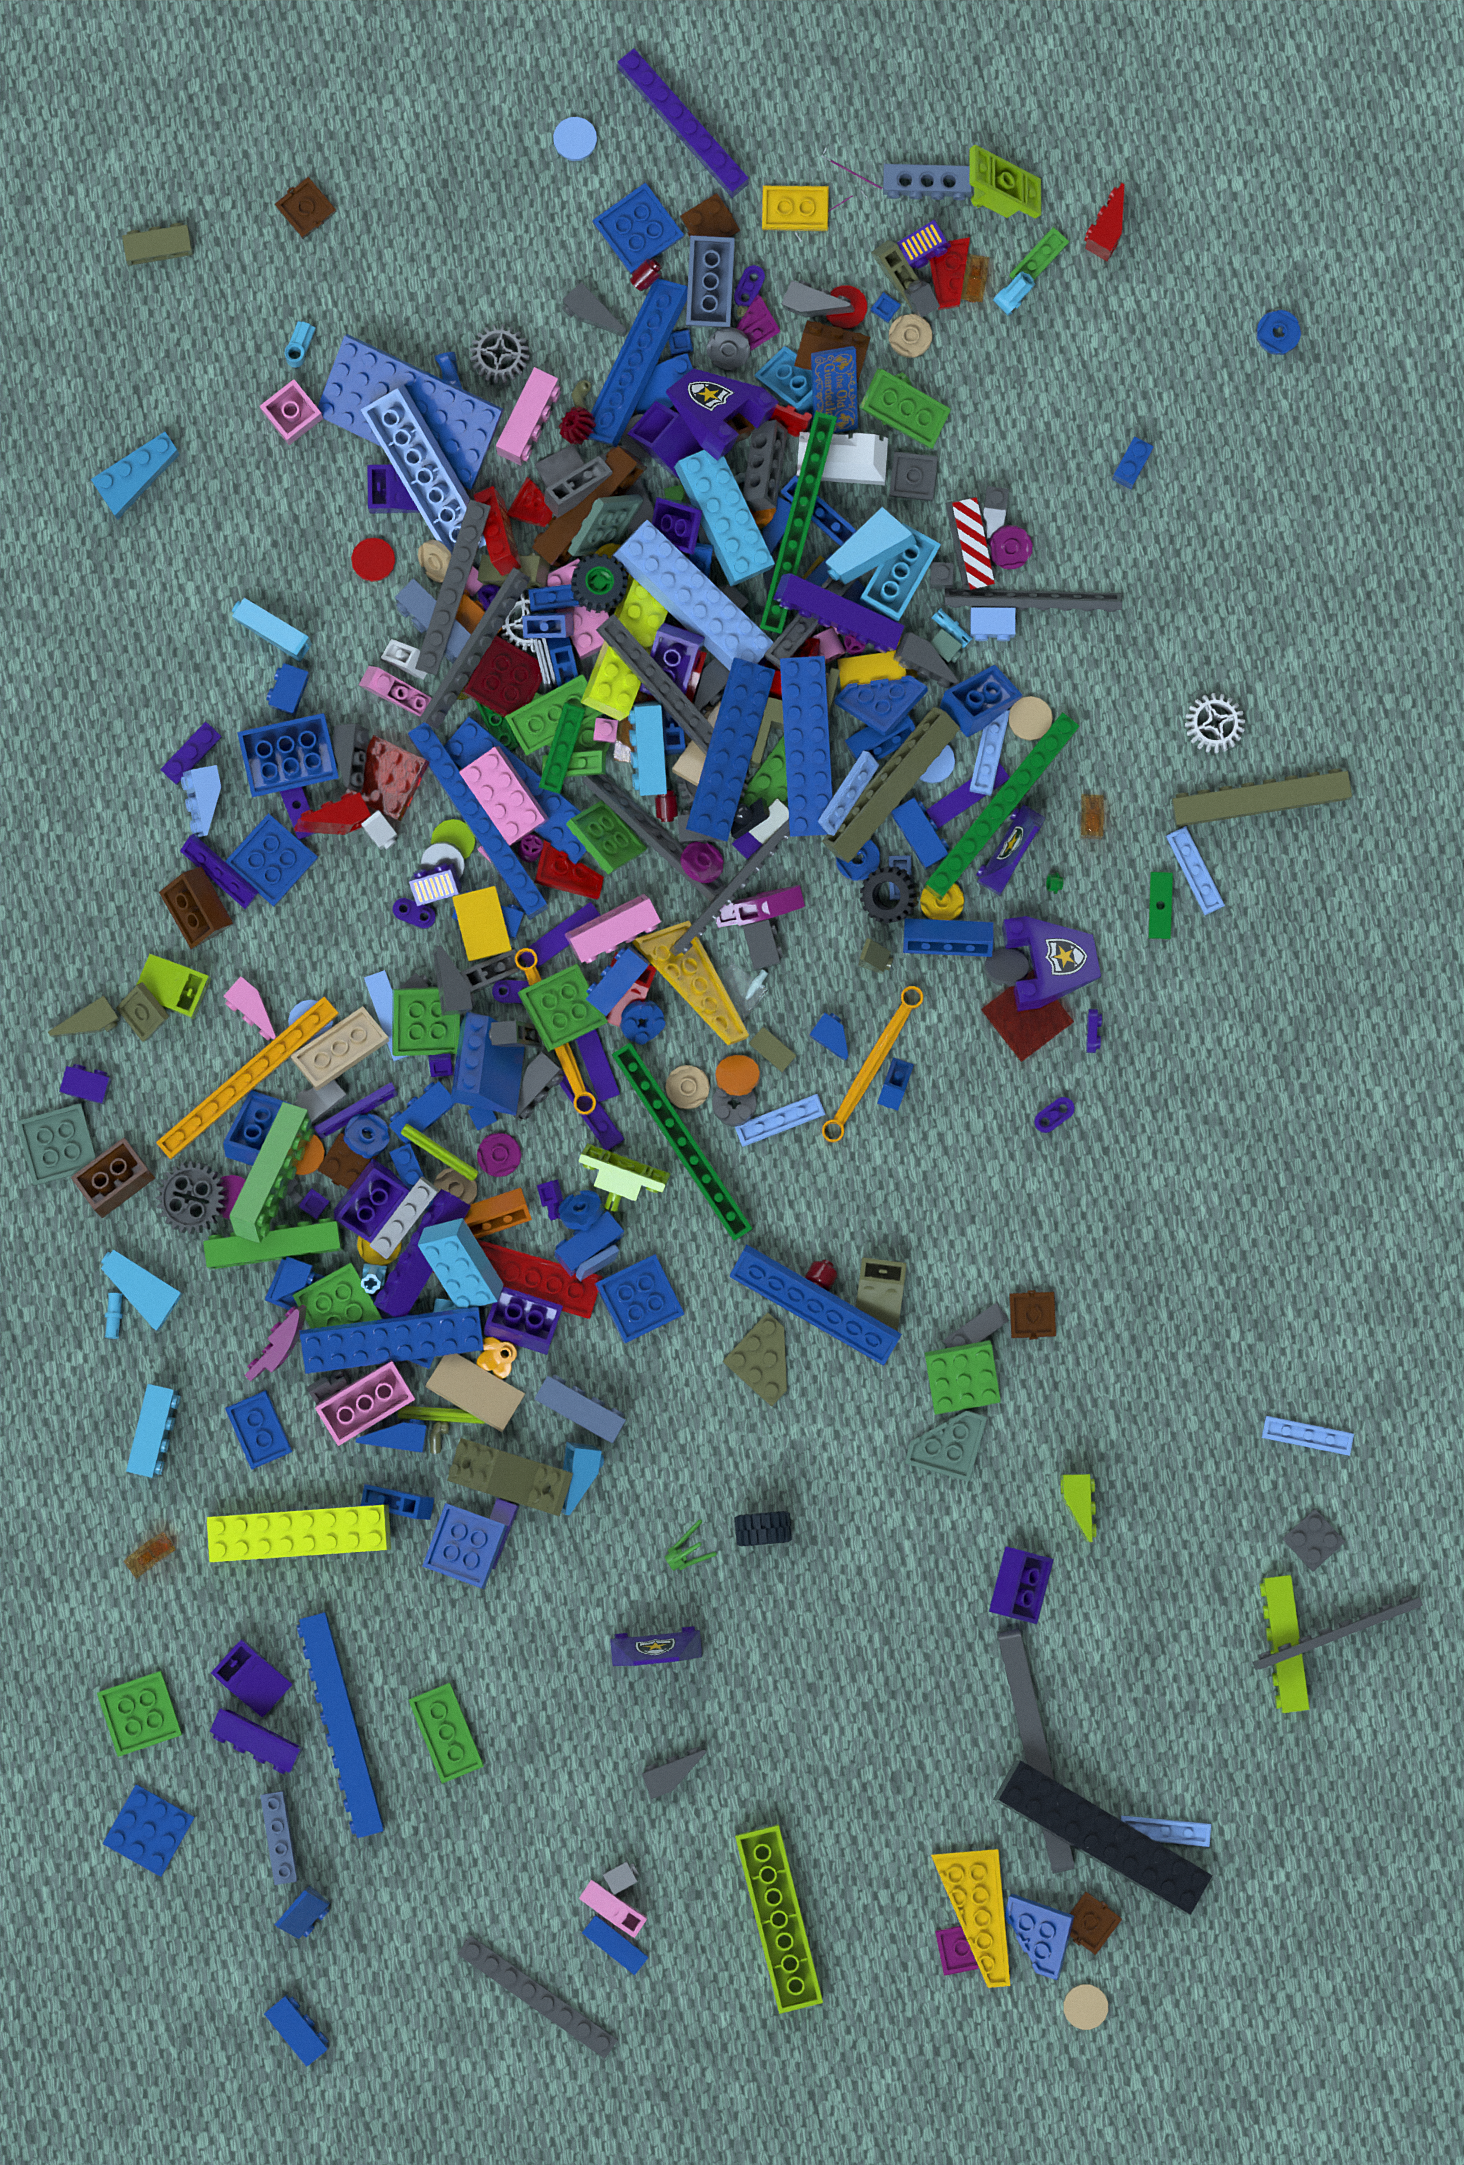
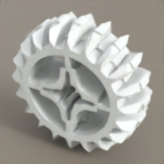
(518, 626)
(1211, 713)

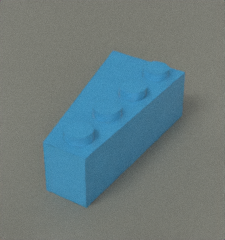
(135, 473)

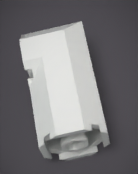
(852, 459)

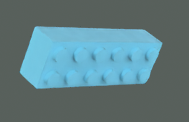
(724, 516)

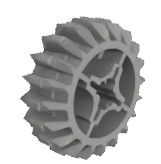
(508, 356)

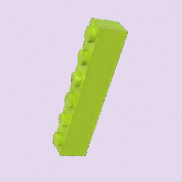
(1283, 1629)

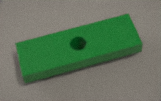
(500, 730)
(1160, 891)

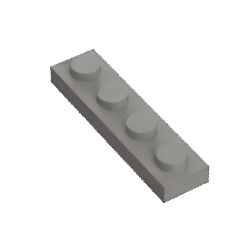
(404, 1217)

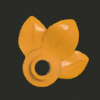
(493, 1358)

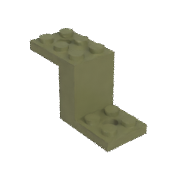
(773, 718)
(510, 1477)

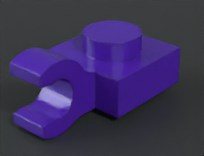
(550, 1196)

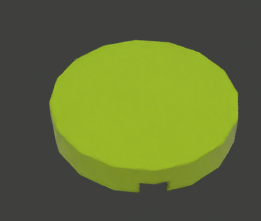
(457, 833)

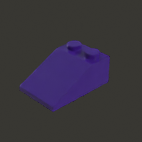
(677, 522)
(676, 654)

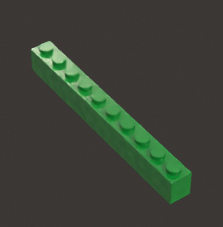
(799, 515)
(1001, 806)
(682, 1142)

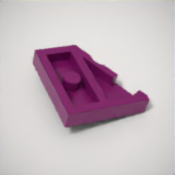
(758, 323)

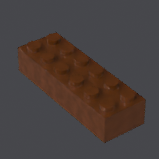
(557, 539)

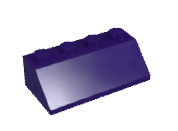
(255, 1739)

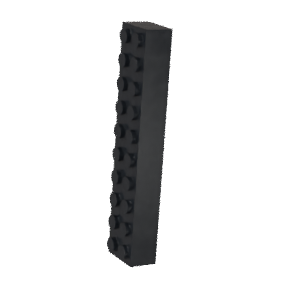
(1102, 1837)

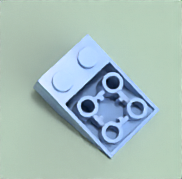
(202, 792)

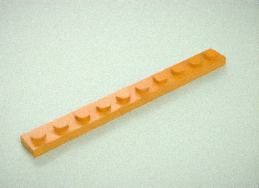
(247, 1078)

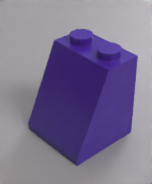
(664, 437)

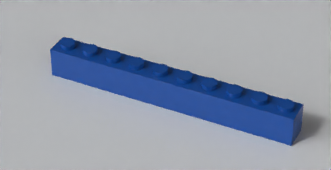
(478, 821)
(341, 1725)

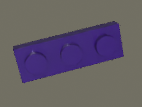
(191, 752)

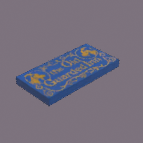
(836, 386)

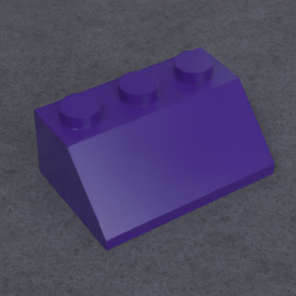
(371, 1201)
(523, 1320)
(1021, 1585)

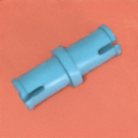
(952, 627)
(113, 1315)

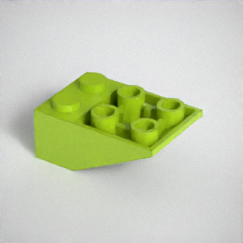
(174, 985)
(1077, 1498)

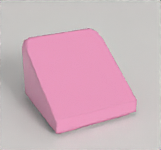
(473, 584)

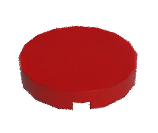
(858, 301)
(373, 559)

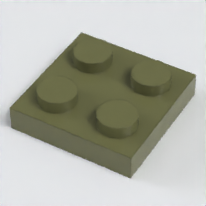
(142, 1012)

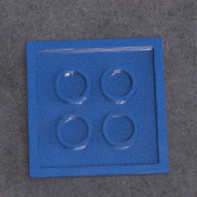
(638, 228)
(271, 860)
(639, 1299)
(464, 1546)
(148, 1830)

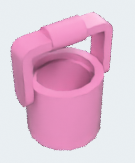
(830, 645)

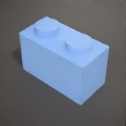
(992, 623)

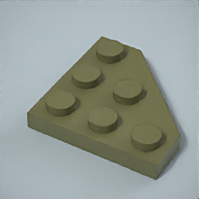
(761, 1359)

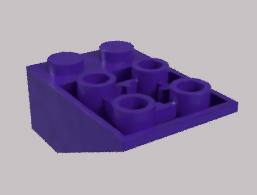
(387, 491)
(251, 1678)

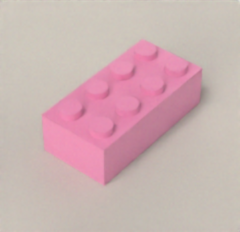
(527, 417)
(585, 638)
(504, 795)
(613, 928)
(364, 1402)

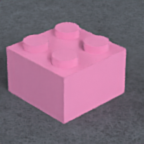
(291, 412)

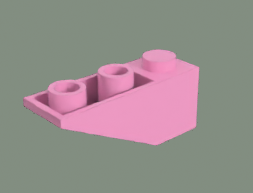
(394, 690)
(249, 1002)
(613, 1908)

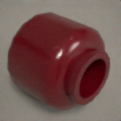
(822, 1274)

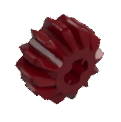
(577, 425)

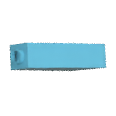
(869, 547)
(272, 629)
(144, 1290)

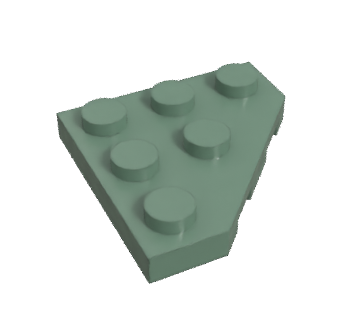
(949, 1447)

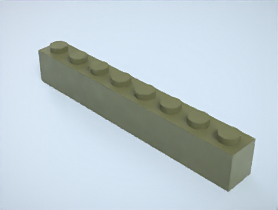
(892, 783)
(1262, 798)

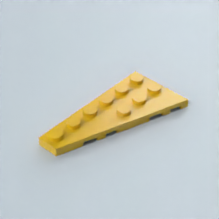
(694, 980)
(976, 1895)

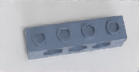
(916, 173)
(279, 1837)

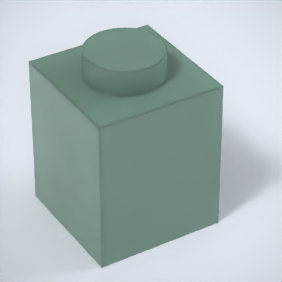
(947, 647)

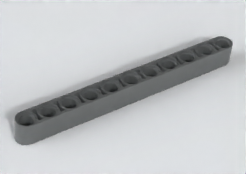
(1031, 1731)

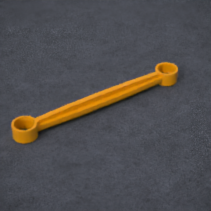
(563, 1052)
(872, 1064)

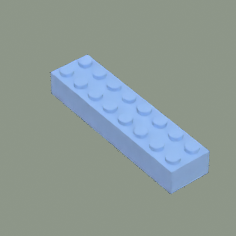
(420, 464)
(691, 596)

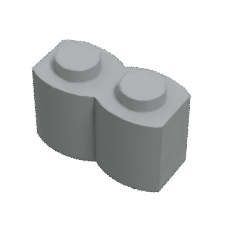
(321, 1101)

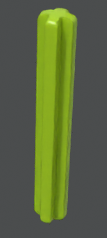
(439, 1152)
(437, 1414)

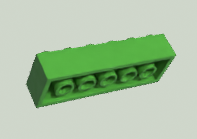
(272, 1173)
(277, 1245)

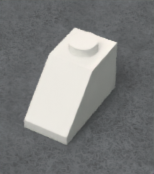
(403, 657)
(380, 831)

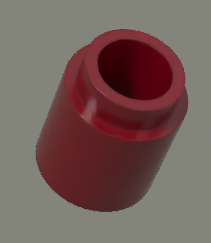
(646, 274)
(666, 806)

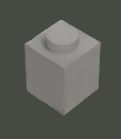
(621, 1877)

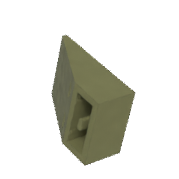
(881, 1290)

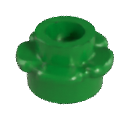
(1054, 882)

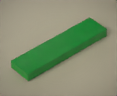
(561, 748)

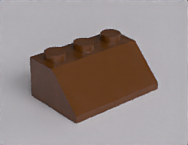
(821, 337)
(195, 907)
(113, 1177)

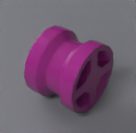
(849, 645)
(535, 846)

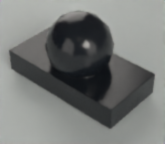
(749, 817)

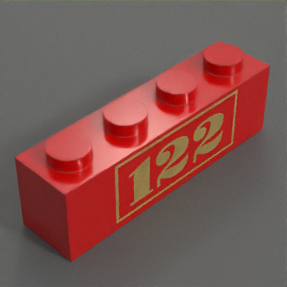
(499, 532)

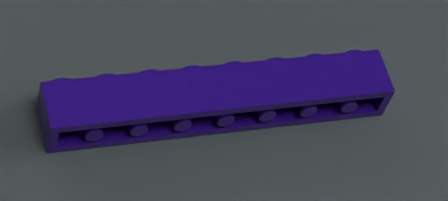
(683, 123)

